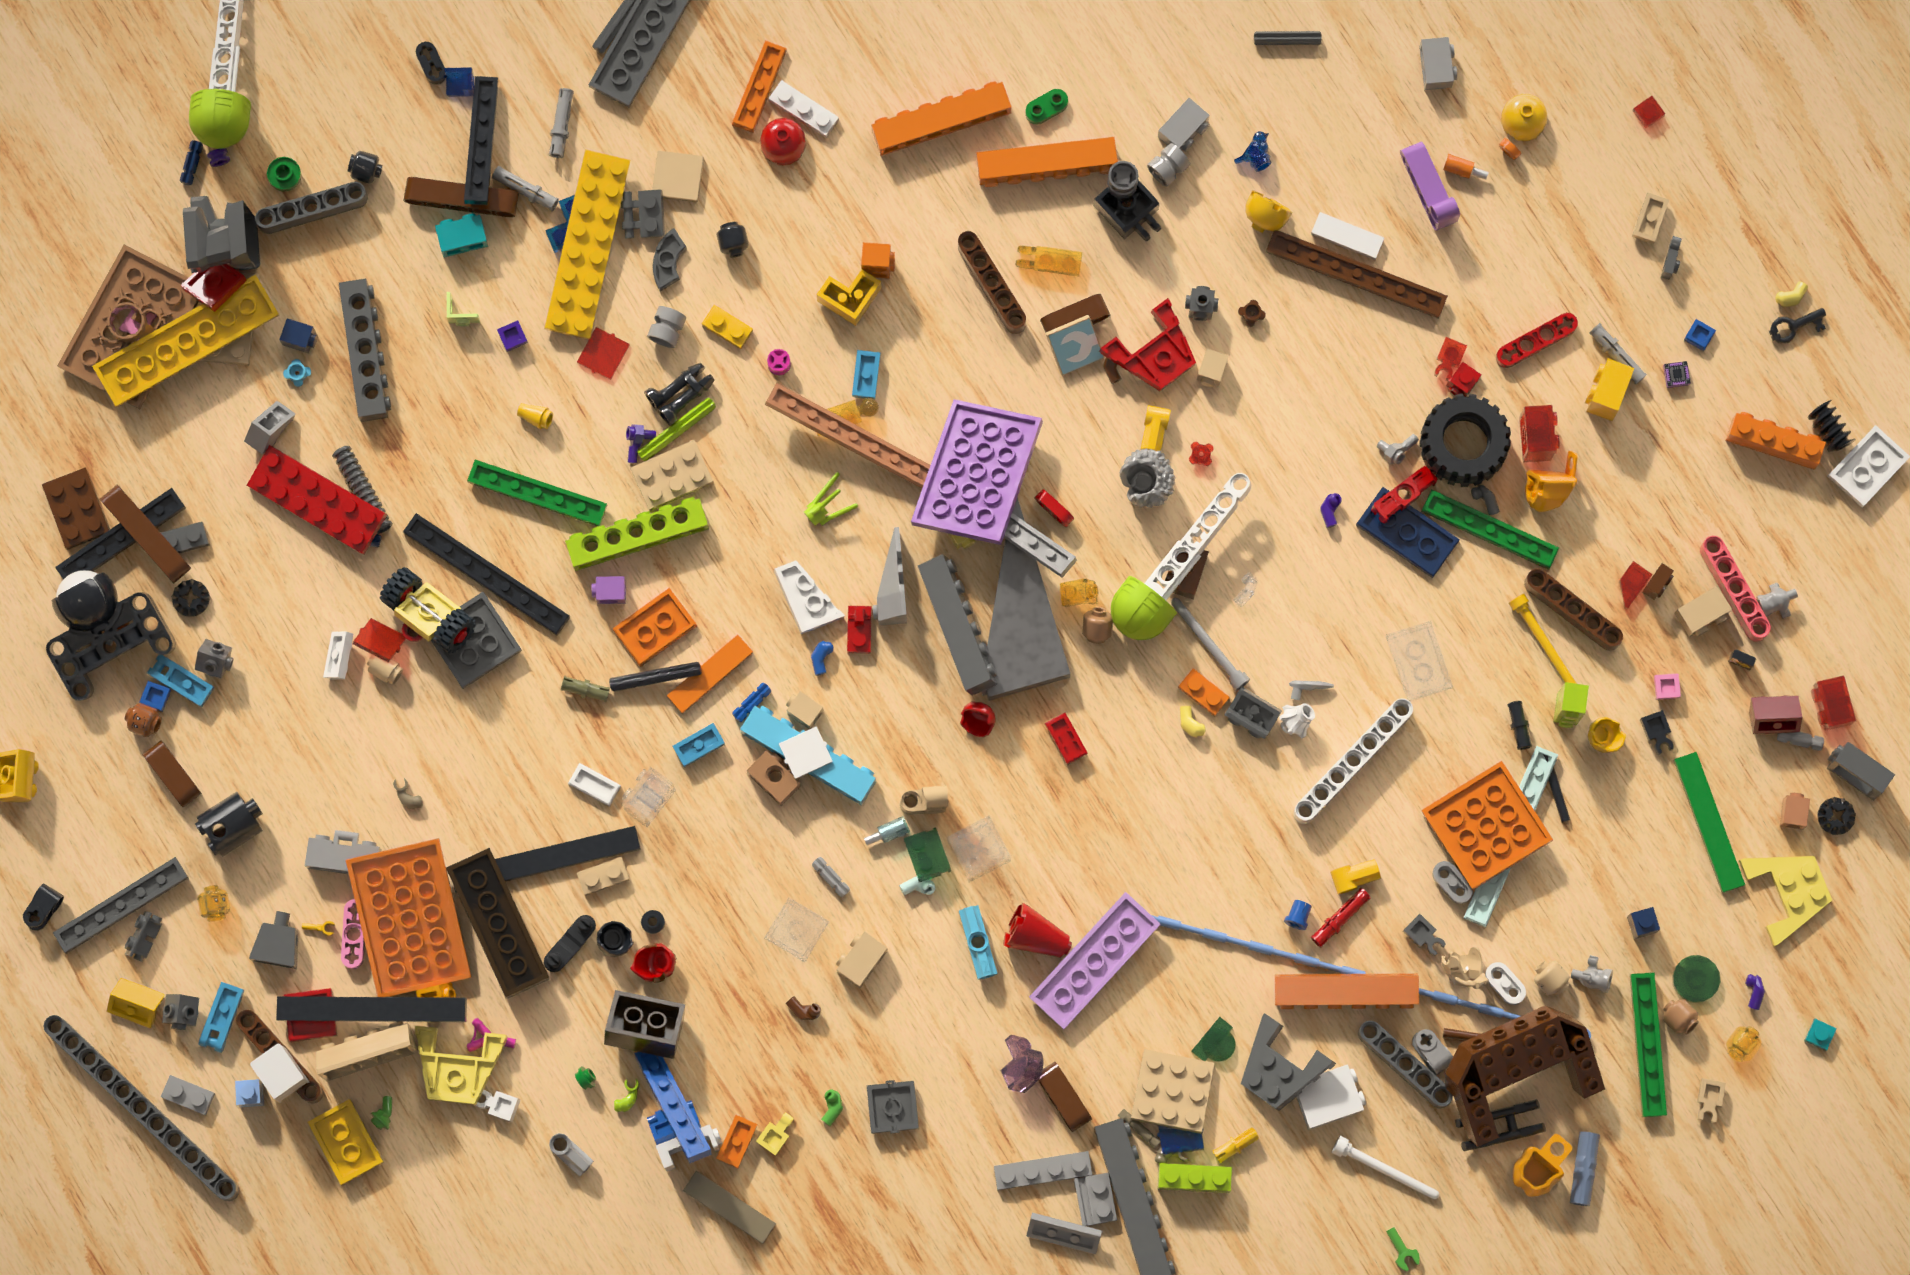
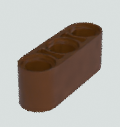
(1092, 306)
(172, 773)
(1064, 1097)

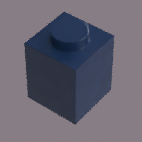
(298, 336)
(1643, 923)

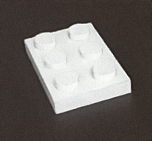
(1868, 466)

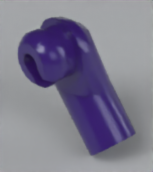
(1328, 508)

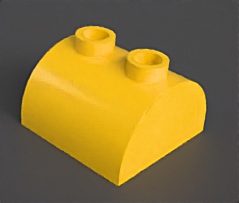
(17, 775)

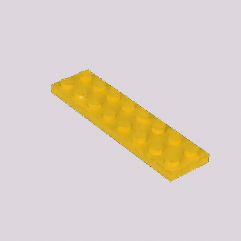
(587, 244)
(184, 342)

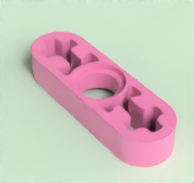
(346, 927)

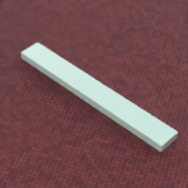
(1532, 786)

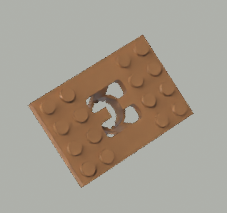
(152, 290)

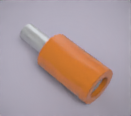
(1463, 167)

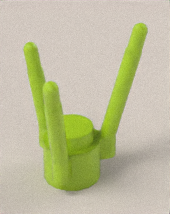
(816, 511)

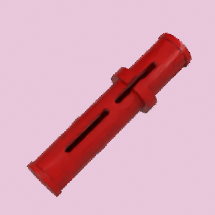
(1333, 924)

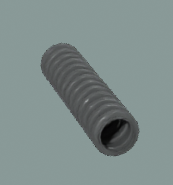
(358, 482)

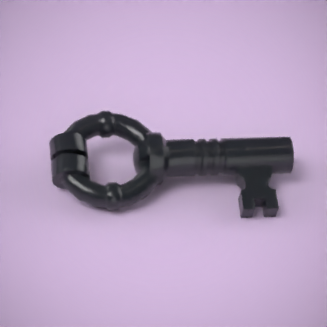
(1793, 325)

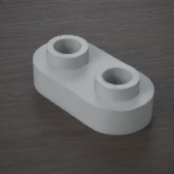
(1452, 882)

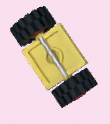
(427, 610)

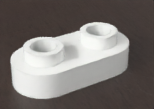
(1505, 983)

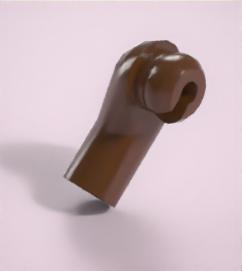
(1111, 371)
(803, 1012)

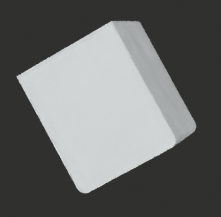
(279, 1072)

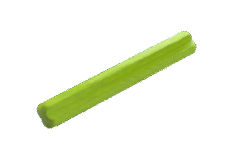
(676, 429)

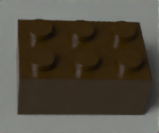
(644, 1024)

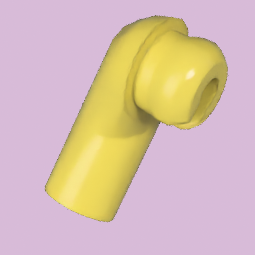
(1792, 298)

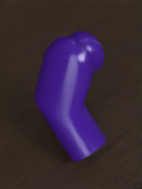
(1758, 991)

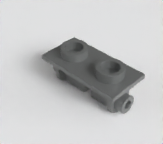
(145, 927)

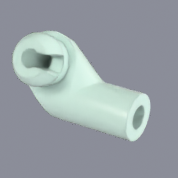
(925, 887)

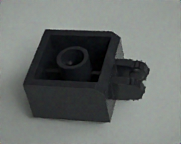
(1129, 219)

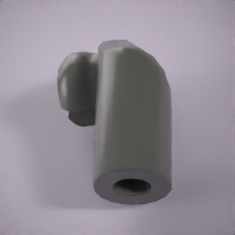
(1488, 496)

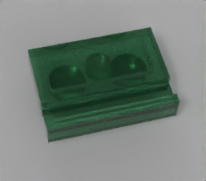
(927, 855)

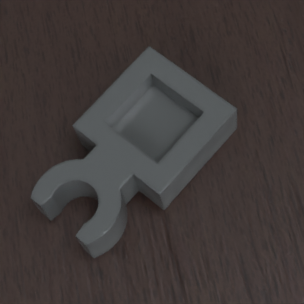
(1671, 263)
(1422, 932)

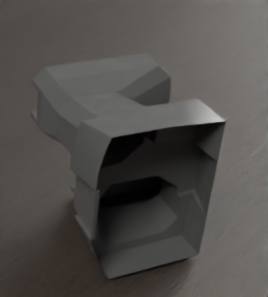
(220, 241)

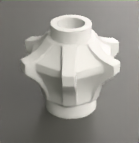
(1297, 719)

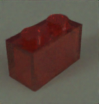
(1833, 703)

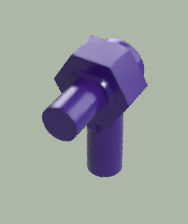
(636, 434)

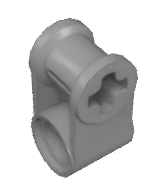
(1434, 1054)

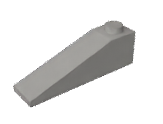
(891, 593)

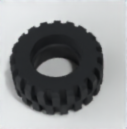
(1473, 411)

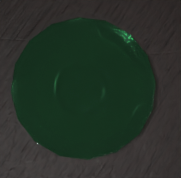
(1696, 978)

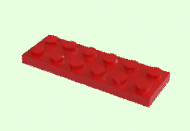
(316, 499)

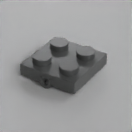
(892, 1107)

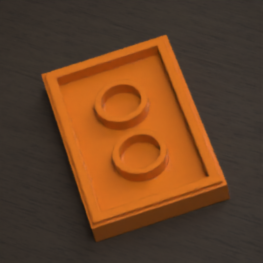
(654, 627)

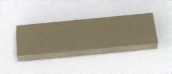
(729, 1207)

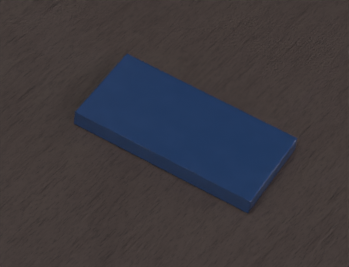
(1410, 536)

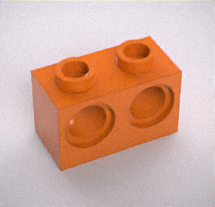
(878, 260)

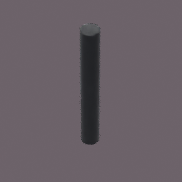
(1558, 796)

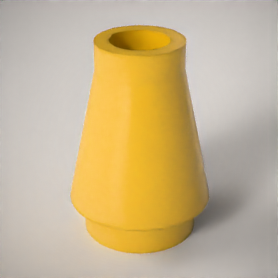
(536, 415)

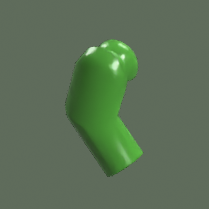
(834, 1105)

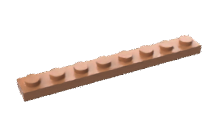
(848, 435)

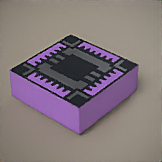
(1676, 374)

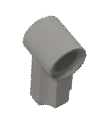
(572, 1155)

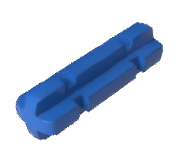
(752, 700)

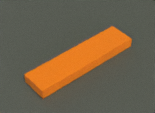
(759, 86)
(713, 672)

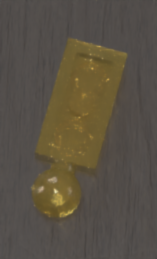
(852, 412)

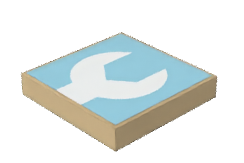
(1074, 345)

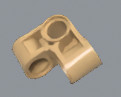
(929, 800)

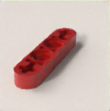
(1535, 337)

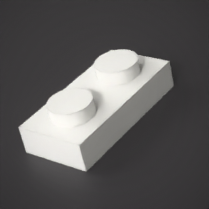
(338, 655)

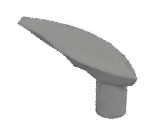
(1307, 685)

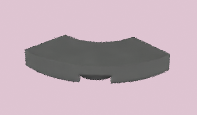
(666, 259)

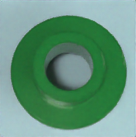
(585, 1077)

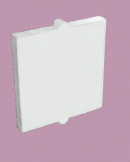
(805, 752)

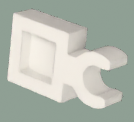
(500, 1105)

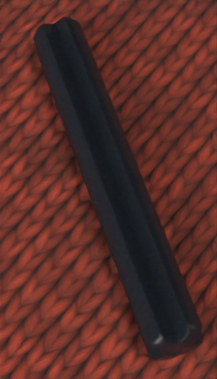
(655, 676)

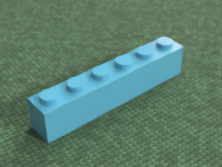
(839, 774)

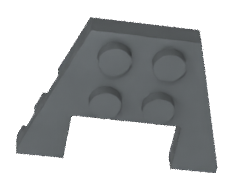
(1274, 1076)

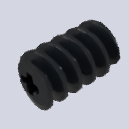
(1830, 427)

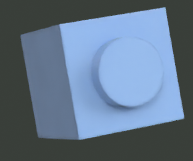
(249, 1093)

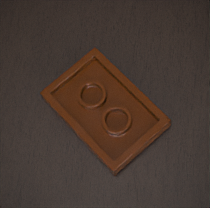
(75, 508)

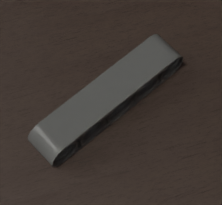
(300, 204)
(1399, 1053)

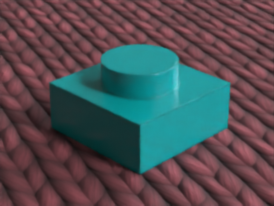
(1820, 1034)

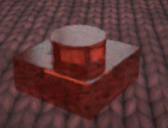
(1648, 112)

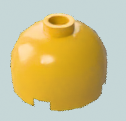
(1524, 117)
(1266, 212)

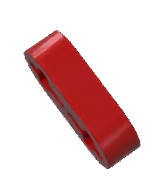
(1054, 508)

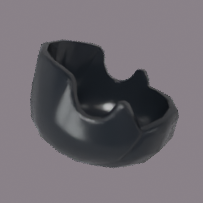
(614, 939)

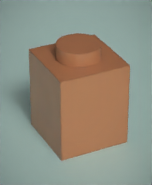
(1795, 811)

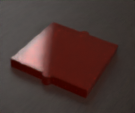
(603, 353)
(379, 640)

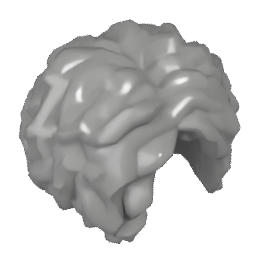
(1147, 477)

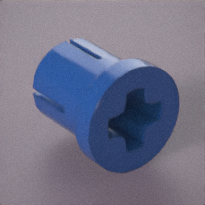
(1298, 915)

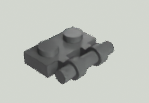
(650, 214)

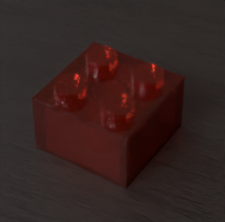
(1538, 433)

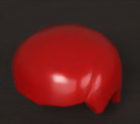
(978, 719)

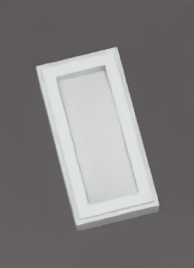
(594, 784)

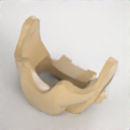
(1462, 967)

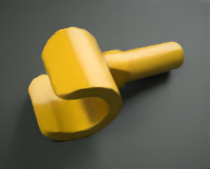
(319, 927)

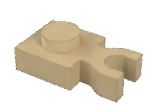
(1710, 1095)

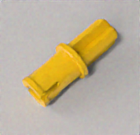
(1236, 1144)

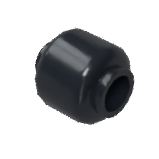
(364, 167)
(732, 239)

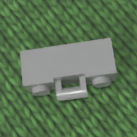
(331, 856)

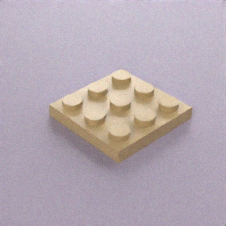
(1172, 1091)

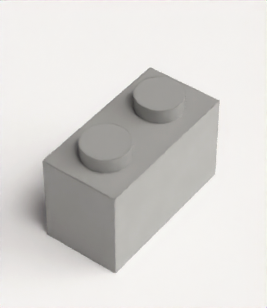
(1437, 63)
(1184, 125)

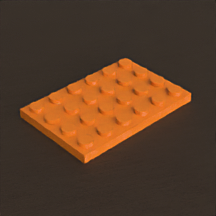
(408, 918)

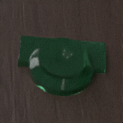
(1217, 1043)

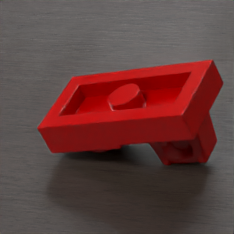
(859, 629)

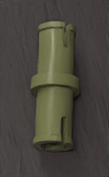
(585, 688)

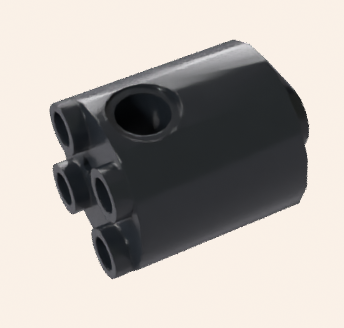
(237, 818)

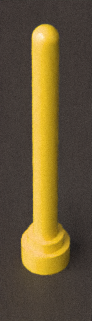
(1521, 606)

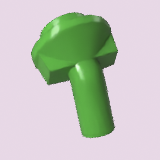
(381, 1117)

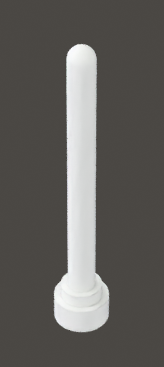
(1344, 1148)

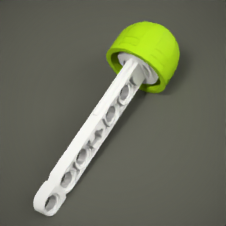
(220, 114)
(1141, 608)

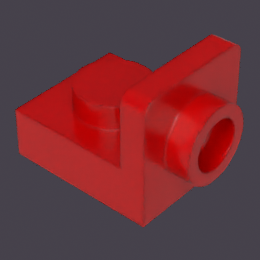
(1463, 380)

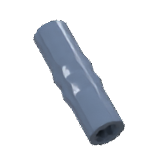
(1584, 1168)

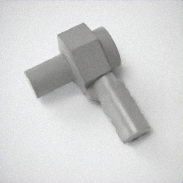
(1395, 452)

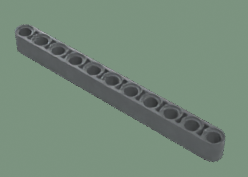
(130, 1102)

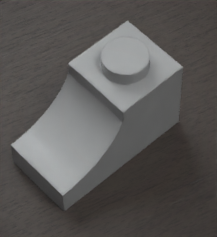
(268, 427)

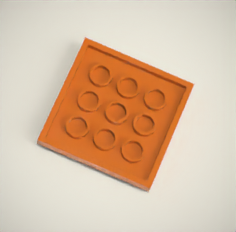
(1487, 825)

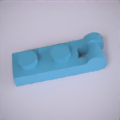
(181, 680)
(221, 1016)

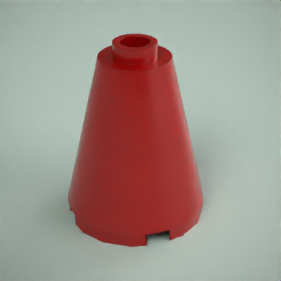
(1035, 934)

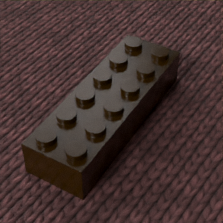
(497, 923)

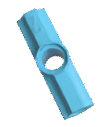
(981, 957)

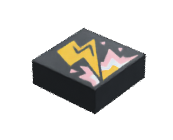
(1742, 659)

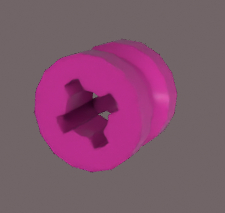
(776, 358)

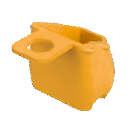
(1549, 488)
(1539, 1169)

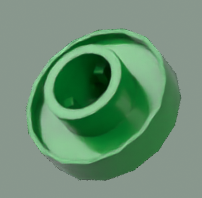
(284, 174)

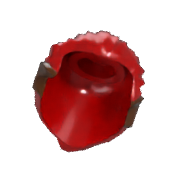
(654, 962)

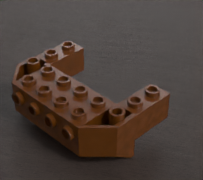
(1513, 1054)

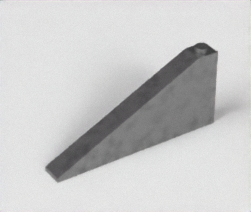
(1022, 629)

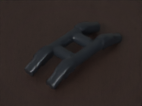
(1513, 1133)

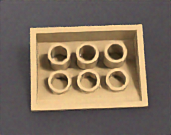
(365, 1052)

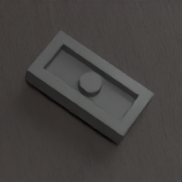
(187, 537)

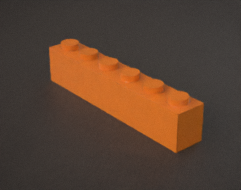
(941, 118)
(1046, 161)
(1347, 989)

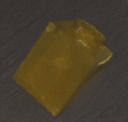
(1078, 592)

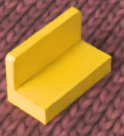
(134, 1002)

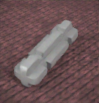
(1802, 739)
(830, 876)

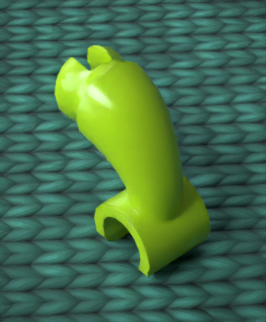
(627, 1103)

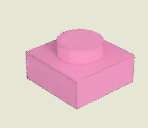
(1667, 686)

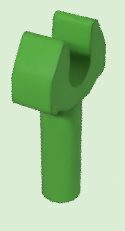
(1402, 1250)

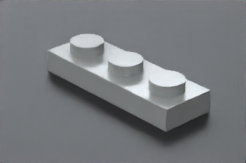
(1064, 1233)

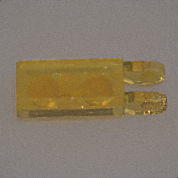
(1051, 260)

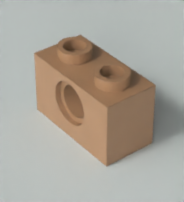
(760, 772)

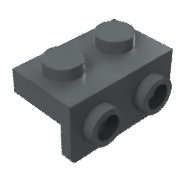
(1252, 713)

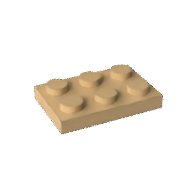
(671, 475)

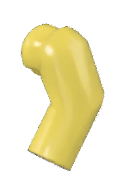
(1190, 725)

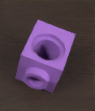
(609, 590)

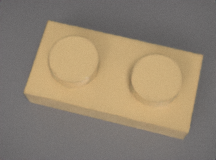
(1650, 218)
(603, 876)

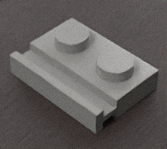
(1095, 1199)

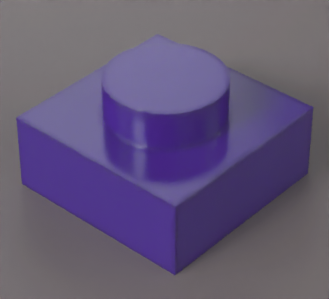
(512, 336)

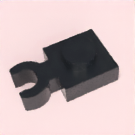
(1657, 728)

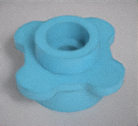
(296, 365)

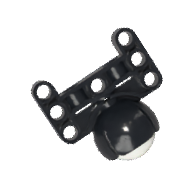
(90, 605)

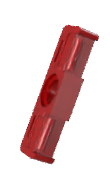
(1413, 484)

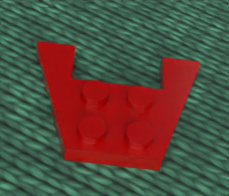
(1160, 359)

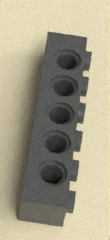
(351, 293)

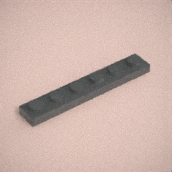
(120, 905)

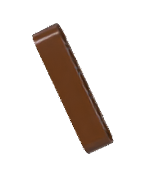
(451, 197)
(989, 271)
(145, 533)
(1585, 611)
(259, 1028)

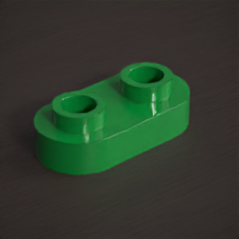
(1047, 105)

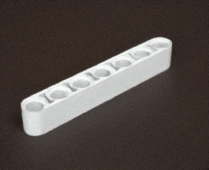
(1357, 750)

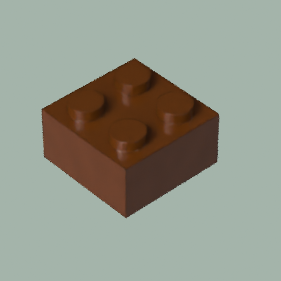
(1656, 584)

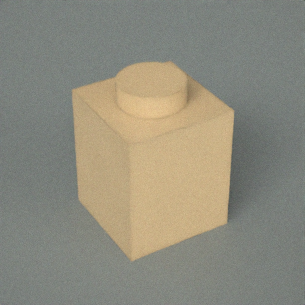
(1212, 368)
(804, 709)

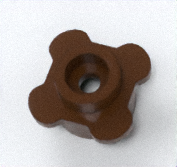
(1251, 319)

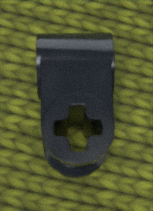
(44, 904)

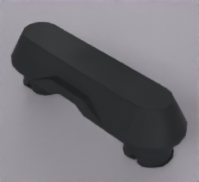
(569, 943)

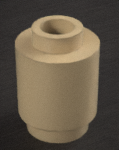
(383, 670)

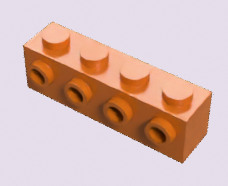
(1775, 441)

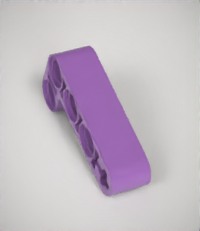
(1438, 206)

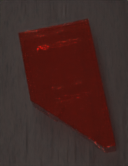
(1633, 582)

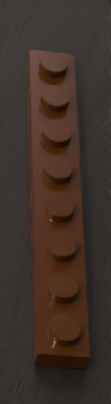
(1356, 274)

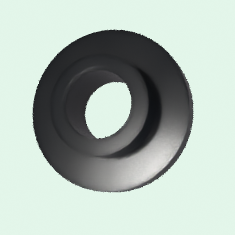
(656, 928)

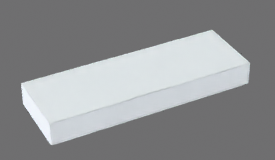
(1347, 236)

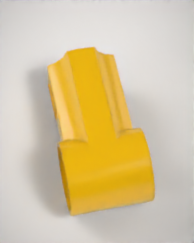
(1155, 426)
(1349, 878)

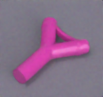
(478, 1025)

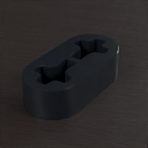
(425, 64)

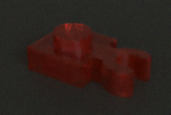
(1451, 355)

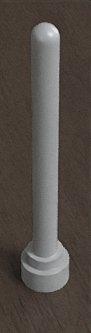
(1236, 677)

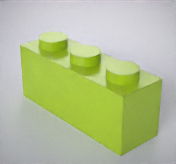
(1570, 704)
(1194, 1178)

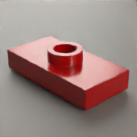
(1066, 738)

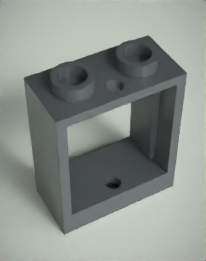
(1860, 770)

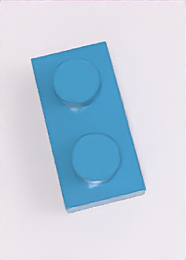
(866, 374)
(698, 745)

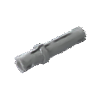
(559, 131)
(548, 200)
(1599, 334)

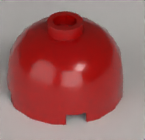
(783, 141)

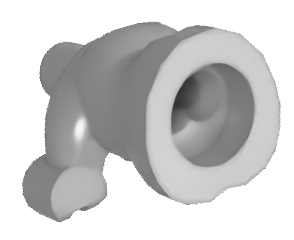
(1776, 600)
(1593, 977)

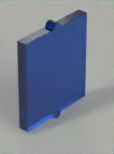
(1178, 1140)

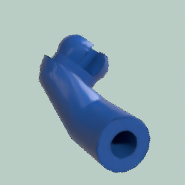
(818, 656)

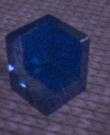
(459, 81)

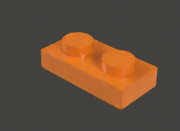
(1203, 692)
(736, 1141)

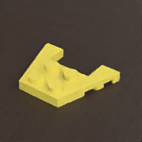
(1799, 888)
(456, 1076)

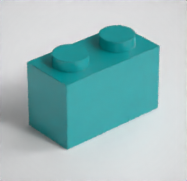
(461, 235)

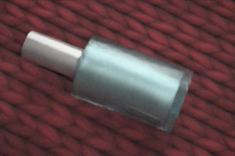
(889, 831)

